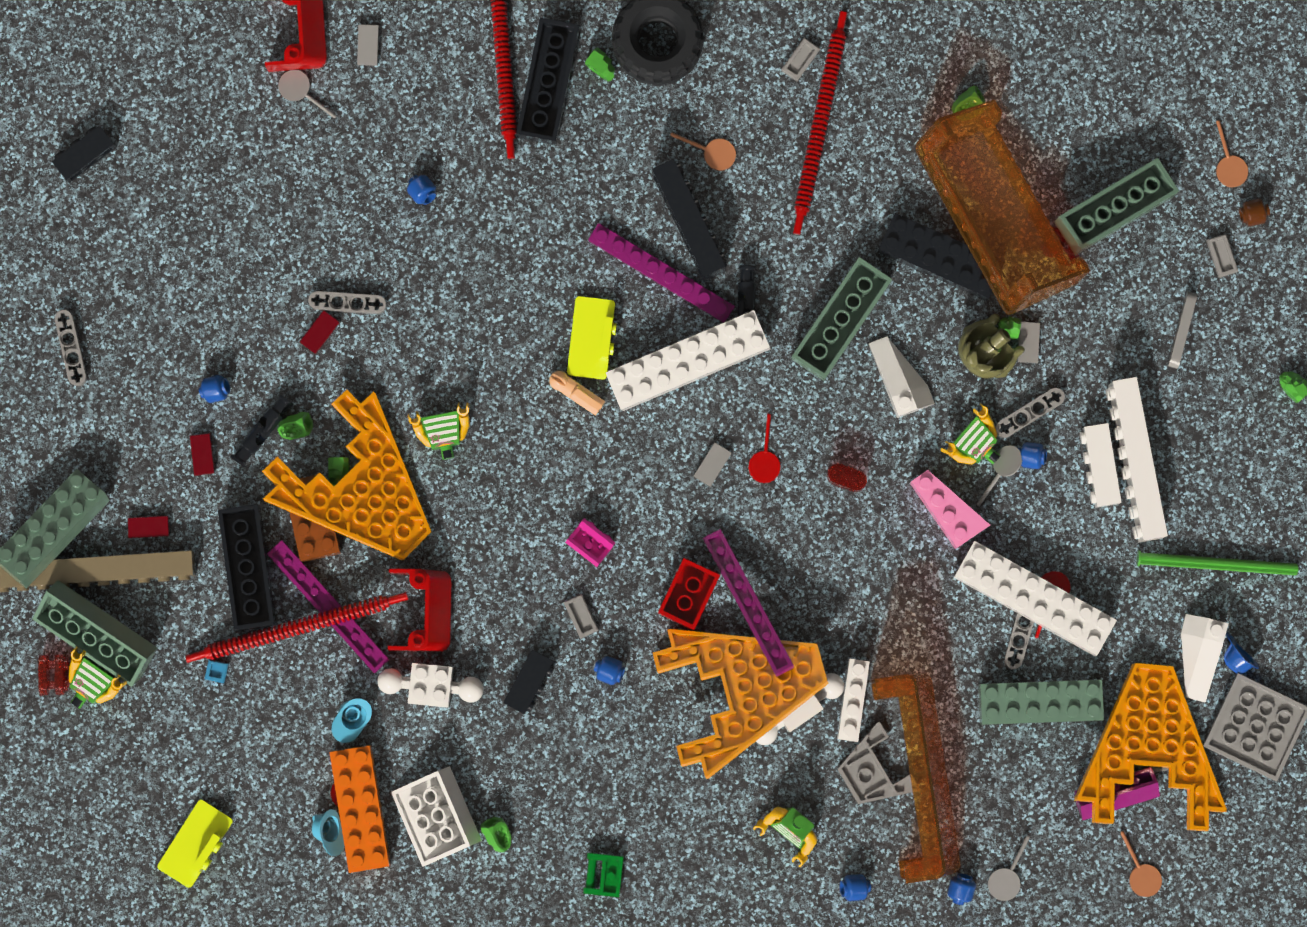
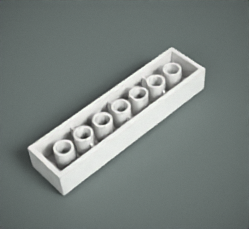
(688, 360)
(1137, 460)
(1035, 598)

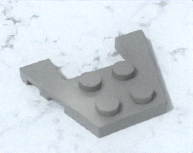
(865, 774)

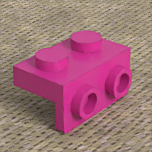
(590, 542)

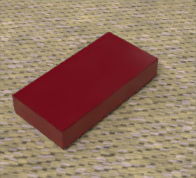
(319, 332)
(202, 454)
(148, 527)

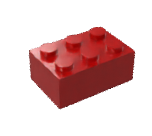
(688, 594)

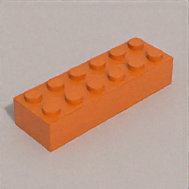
(360, 809)

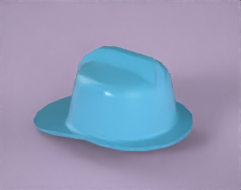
(351, 720)
(328, 830)

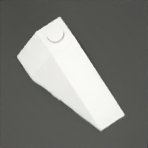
(902, 382)
(1201, 649)

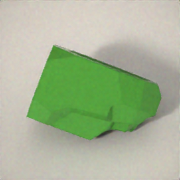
(600, 64)
(968, 99)
(1011, 325)
(1293, 385)
(296, 426)
(337, 468)
(497, 834)

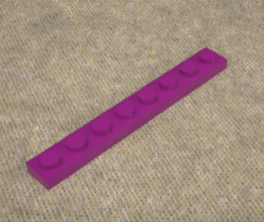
(661, 273)
(324, 601)
(748, 603)

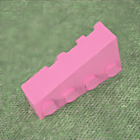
(950, 512)

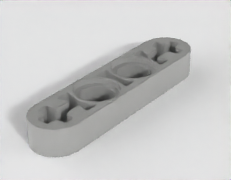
(347, 302)
(1182, 330)
(69, 348)
(1030, 414)
(1025, 633)

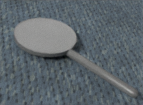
(295, 86)
(1005, 466)
(1004, 882)

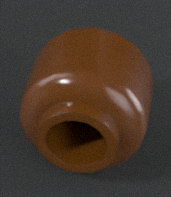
(1254, 212)

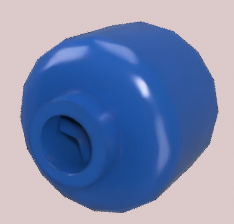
(421, 189)
(214, 388)
(1033, 455)
(609, 670)
(855, 887)
(961, 889)

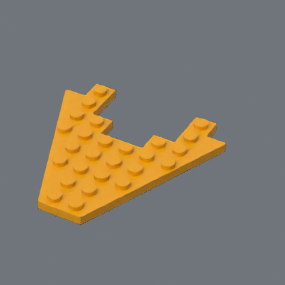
(372, 500)
(752, 690)
(1151, 729)

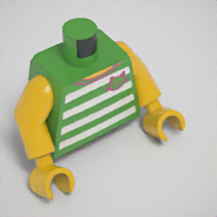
(442, 430)
(975, 440)
(91, 681)
(793, 827)

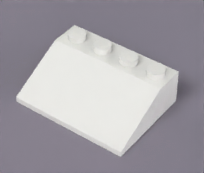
(436, 816)

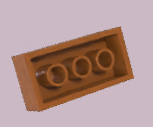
(313, 539)

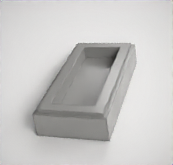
(368, 45)
(800, 59)
(1222, 255)
(1029, 340)
(712, 464)
(581, 616)

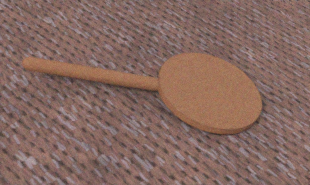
(718, 153)
(1231, 170)
(1145, 878)

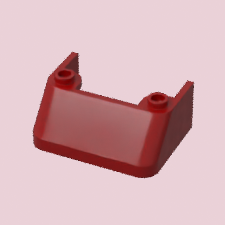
(311, 50)
(437, 628)

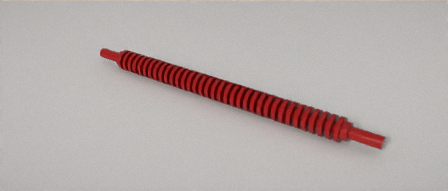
(504, 74)
(819, 121)
(296, 627)

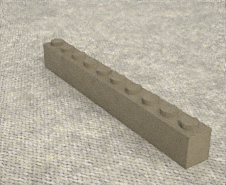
(109, 568)

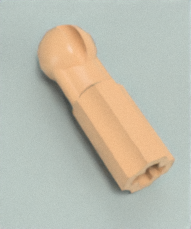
(562, 382)

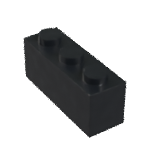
(83, 153)
(529, 682)

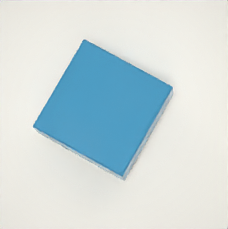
(216, 671)

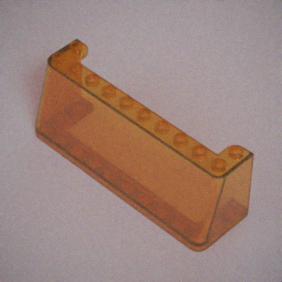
(996, 209)
(926, 774)

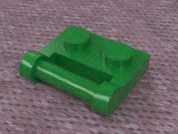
(610, 875)

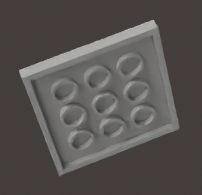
(1256, 727)

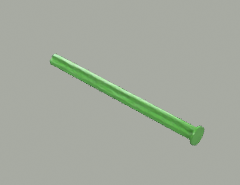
(1216, 563)

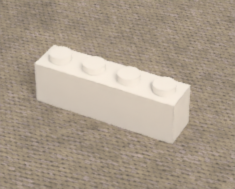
(1101, 465)
(853, 700)

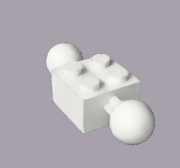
(430, 685)
(807, 709)

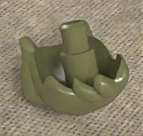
(986, 349)

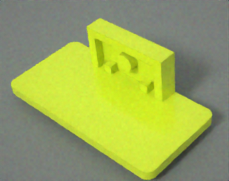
(591, 338)
(195, 844)

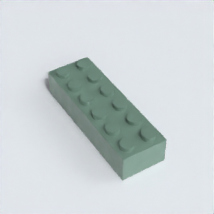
(1116, 206)
(841, 319)
(51, 528)
(95, 631)
(1041, 702)

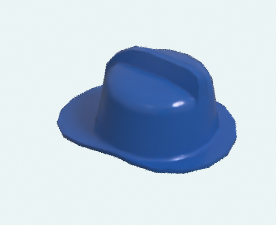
(1237, 658)

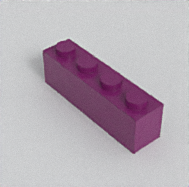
(1143, 789)

